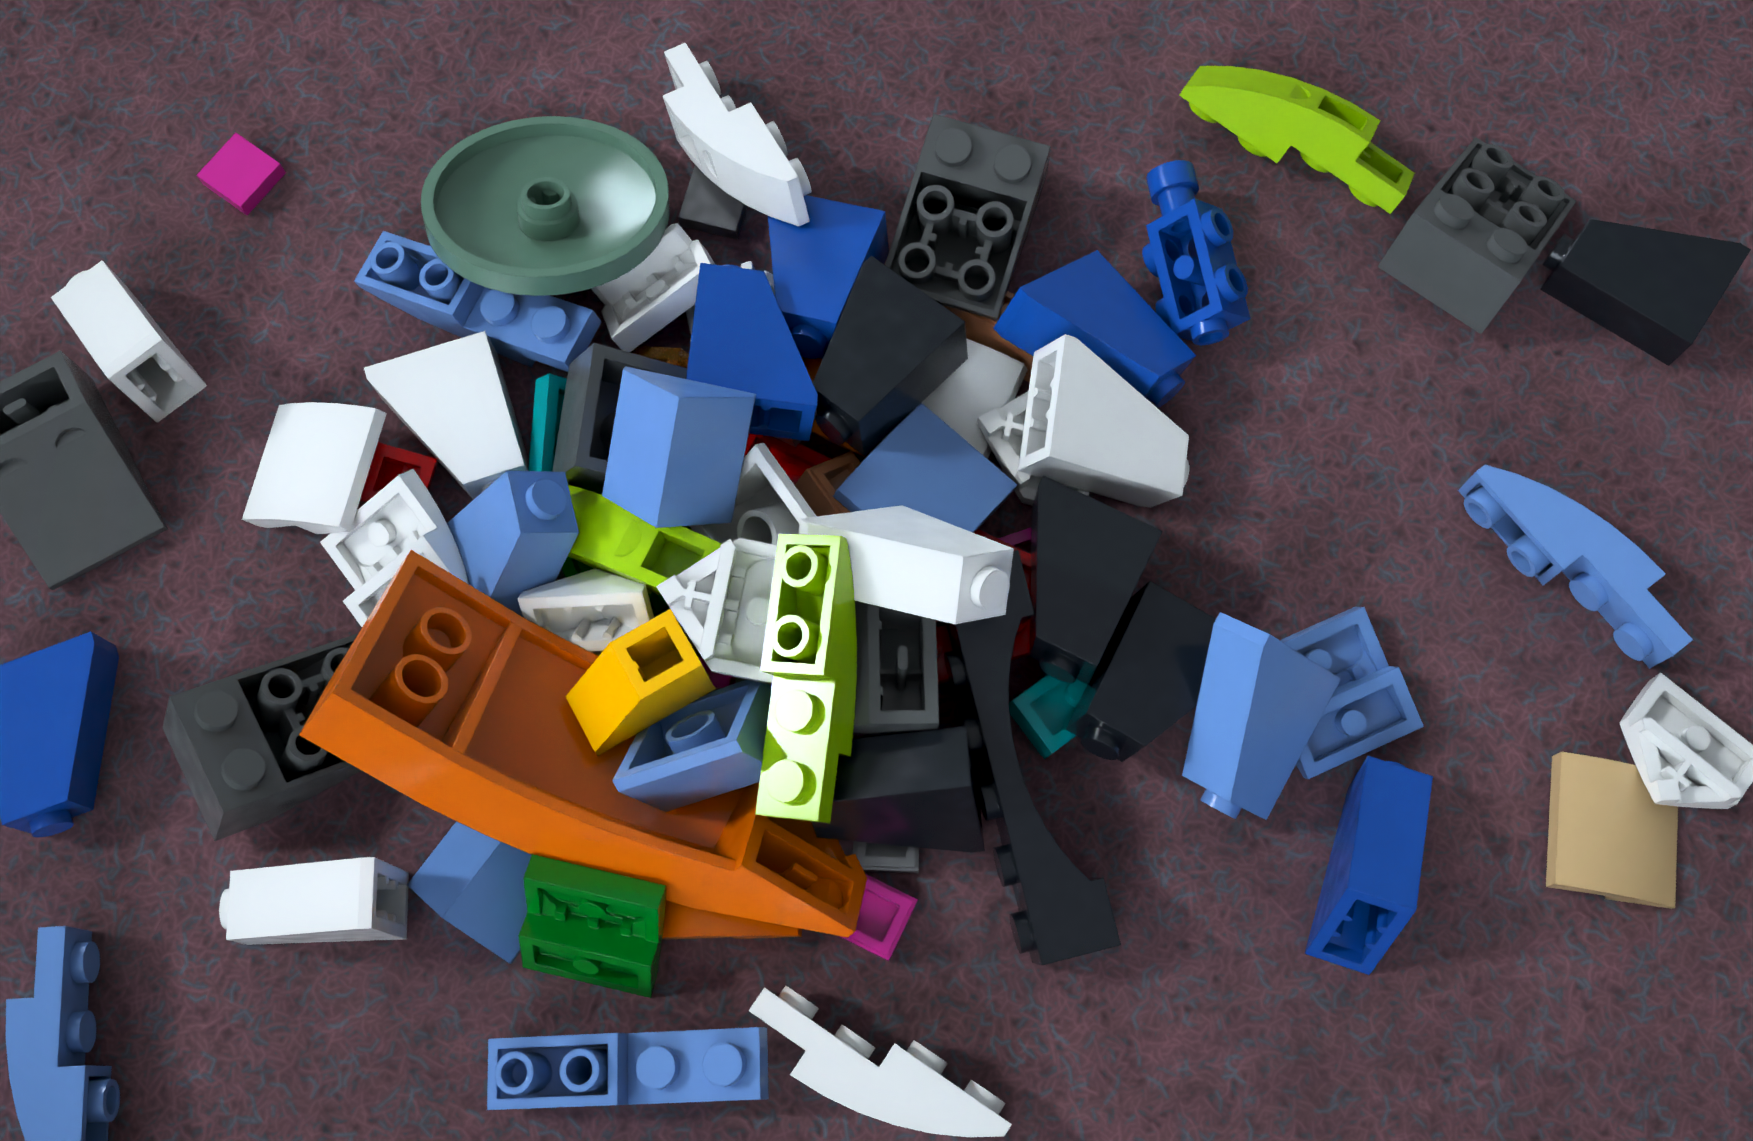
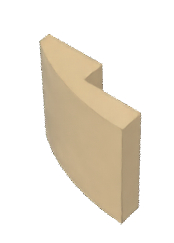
(1609, 833)

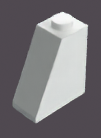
(127, 342)
(456, 408)
(1098, 430)
(920, 563)
(316, 903)

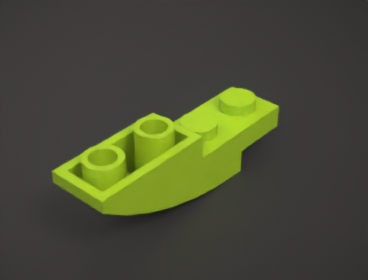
(1280, 112)
(629, 546)
(814, 673)

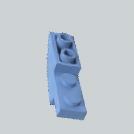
(517, 325)
(1604, 567)
(48, 1042)
(627, 1068)

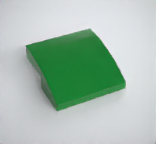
(592, 925)

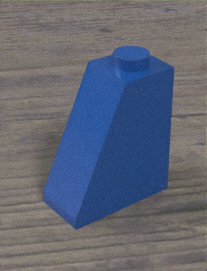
(819, 265)
(1107, 316)
(748, 347)
(54, 732)
(1372, 866)

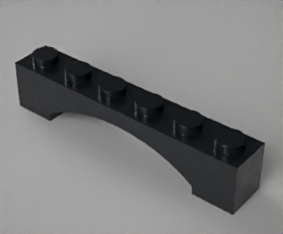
(1058, 906)

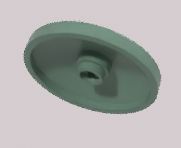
(545, 205)

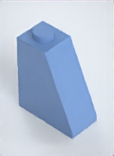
(516, 534)
(1252, 717)

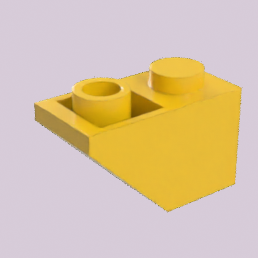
(638, 682)

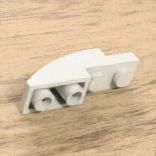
(733, 143)
(901, 1091)

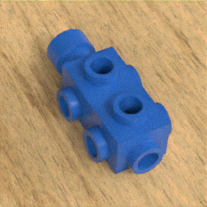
(1193, 259)

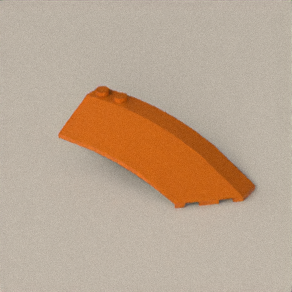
(475, 723)

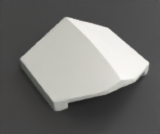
(588, 608)

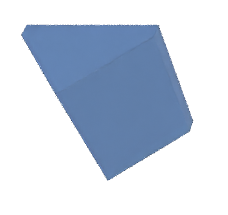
(677, 449)
(699, 749)
(477, 888)

